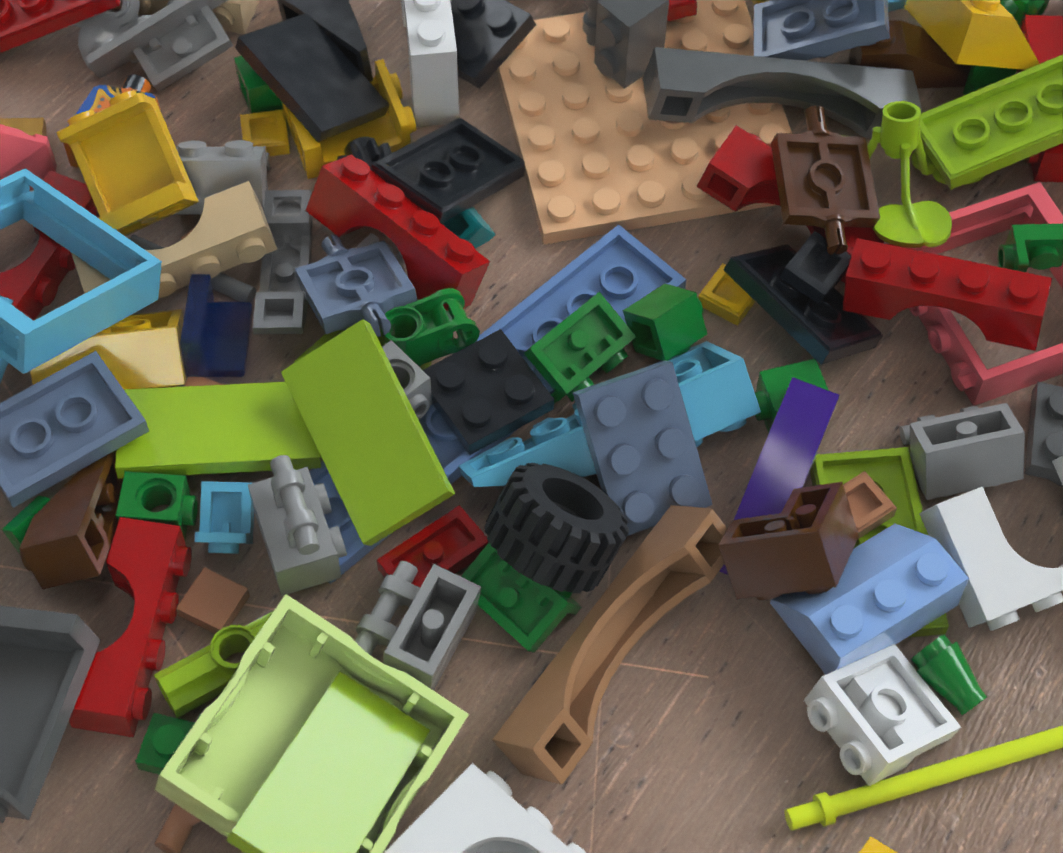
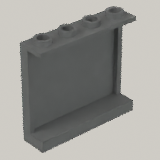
(40, 681)

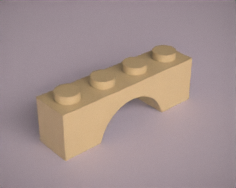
(227, 235)

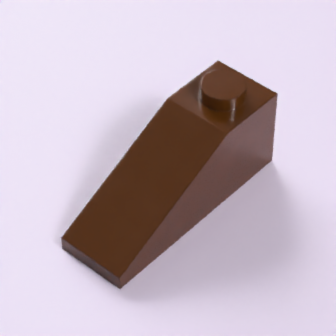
(912, 50)
(75, 528)

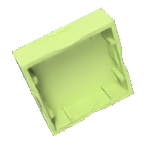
(268, 703)

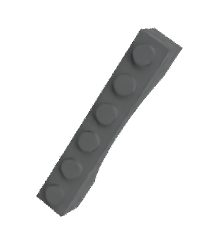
(692, 83)

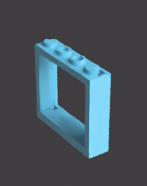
(131, 271)

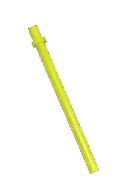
(827, 808)

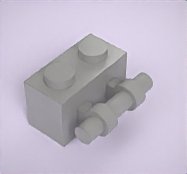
(222, 168)
(965, 450)
(295, 528)
(431, 627)

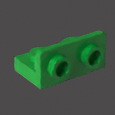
(579, 346)
(516, 602)

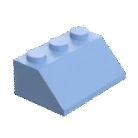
(883, 596)

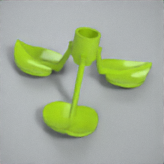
(908, 223)

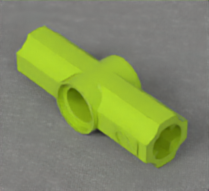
(206, 671)

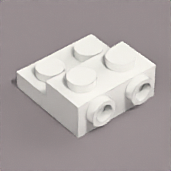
(879, 714)

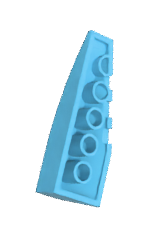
(714, 395)

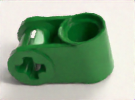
(427, 329)

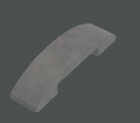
(280, 301)

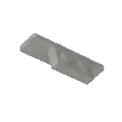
(165, 43)

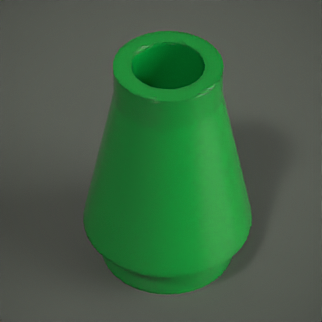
(949, 674)

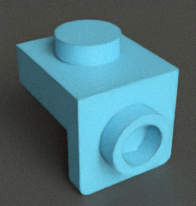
(225, 516)

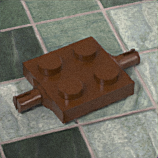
(825, 180)

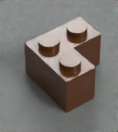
(792, 549)

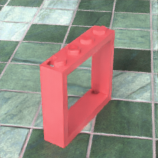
(946, 336)

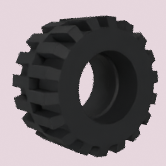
(556, 528)

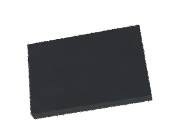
(312, 76)
(450, 169)
(820, 329)

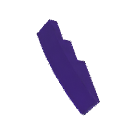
(788, 450)

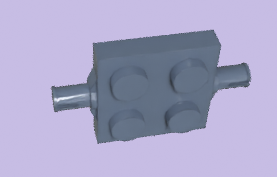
(355, 285)

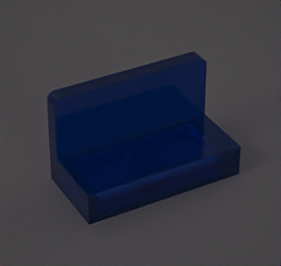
(214, 333)

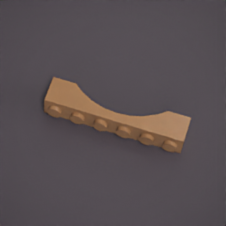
(558, 714)

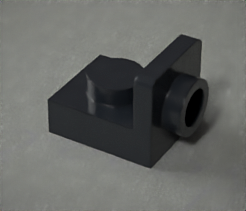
(814, 269)

